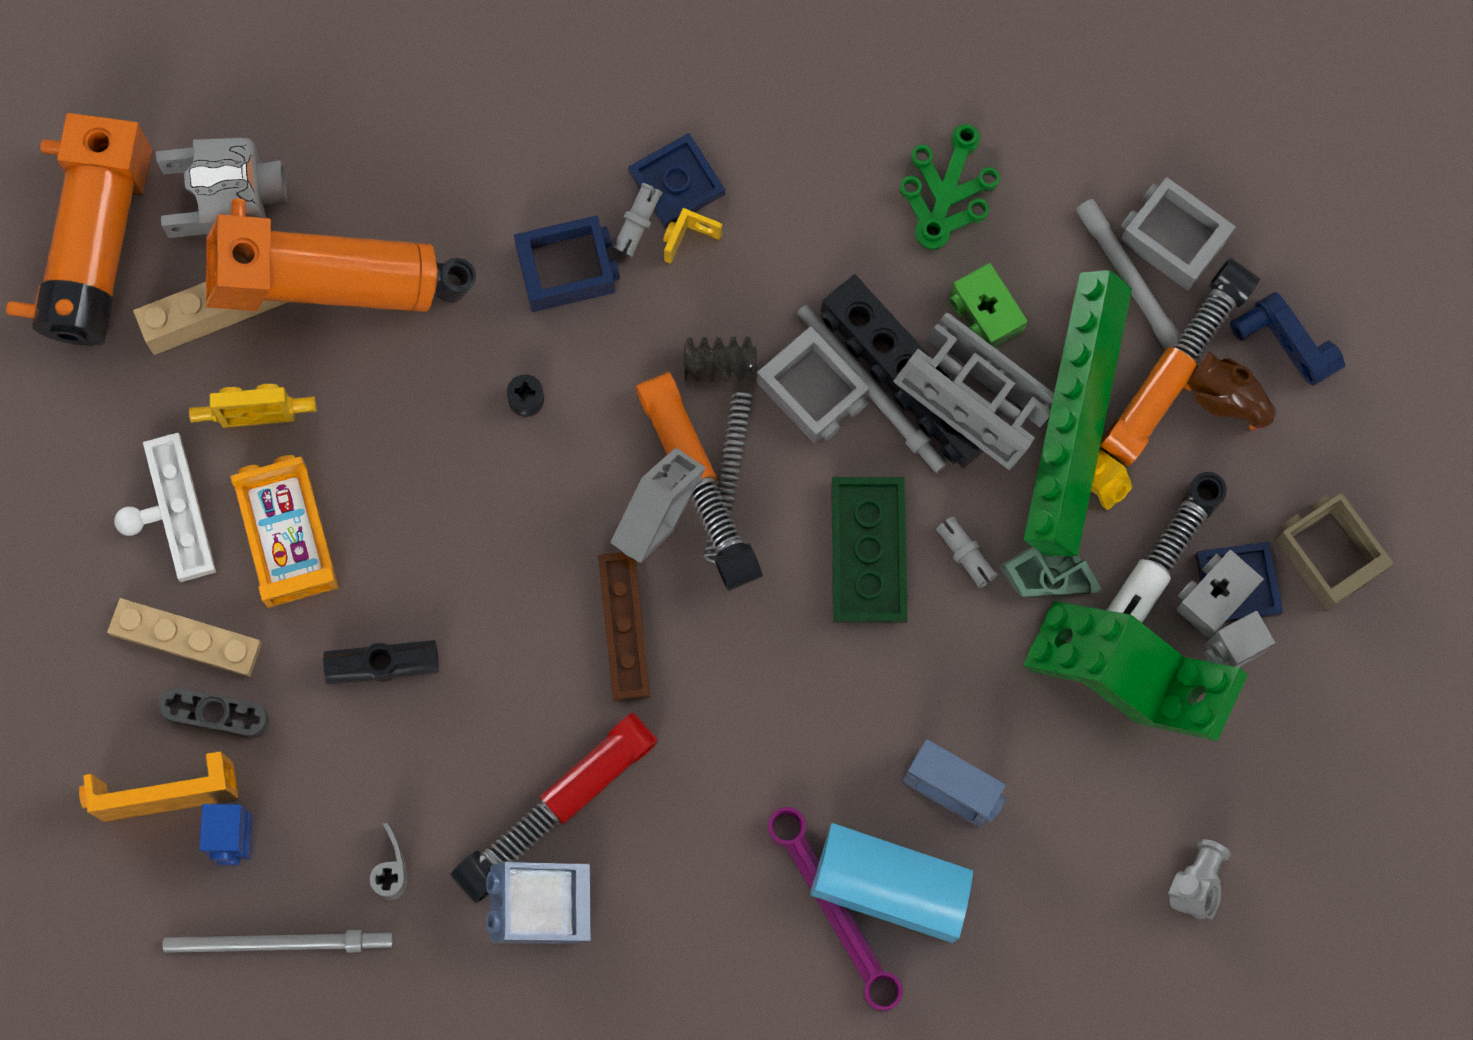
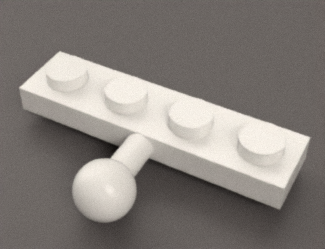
(176, 507)

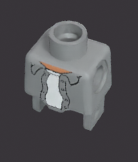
(216, 175)

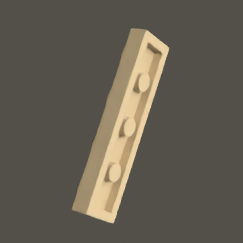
(184, 637)

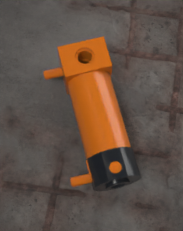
(103, 169)

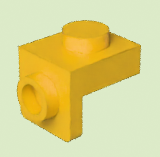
(1110, 481)

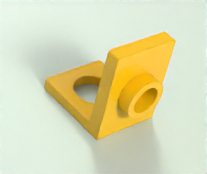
(692, 220)

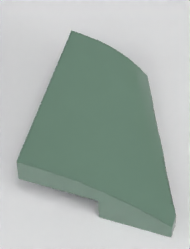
(1039, 575)

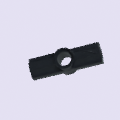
(356, 663)

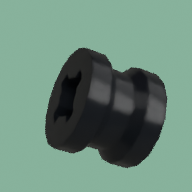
(525, 403)

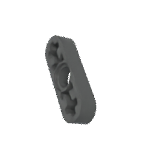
(188, 697)

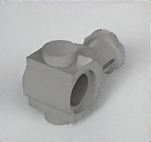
(1198, 886)

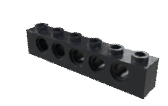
(856, 299)

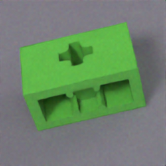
(987, 289)

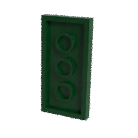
(869, 550)

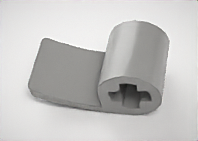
(397, 868)

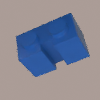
(226, 833)

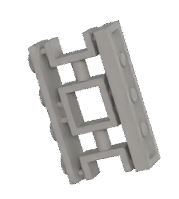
(964, 407)

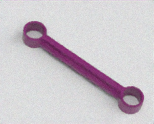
(837, 915)

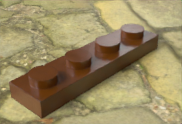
(623, 627)

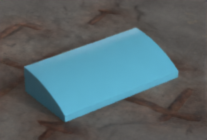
(893, 883)

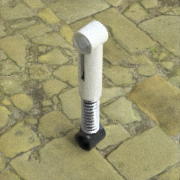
(1152, 575)

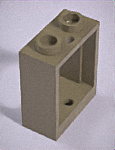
(1356, 530)

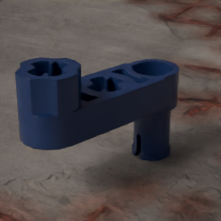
(1312, 361)

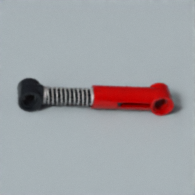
(564, 799)

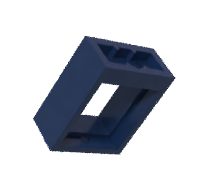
(570, 292)

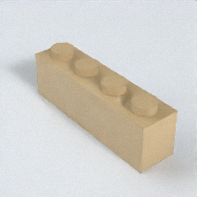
(186, 318)

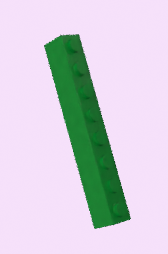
(1078, 414)

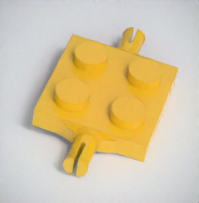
(252, 407)

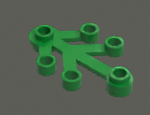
(946, 192)

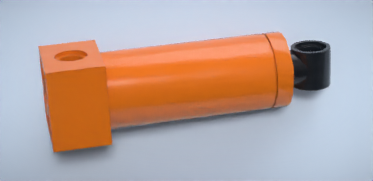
(258, 264)

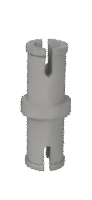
(637, 219)
(966, 552)

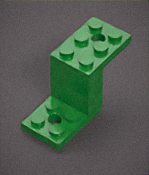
(1135, 670)

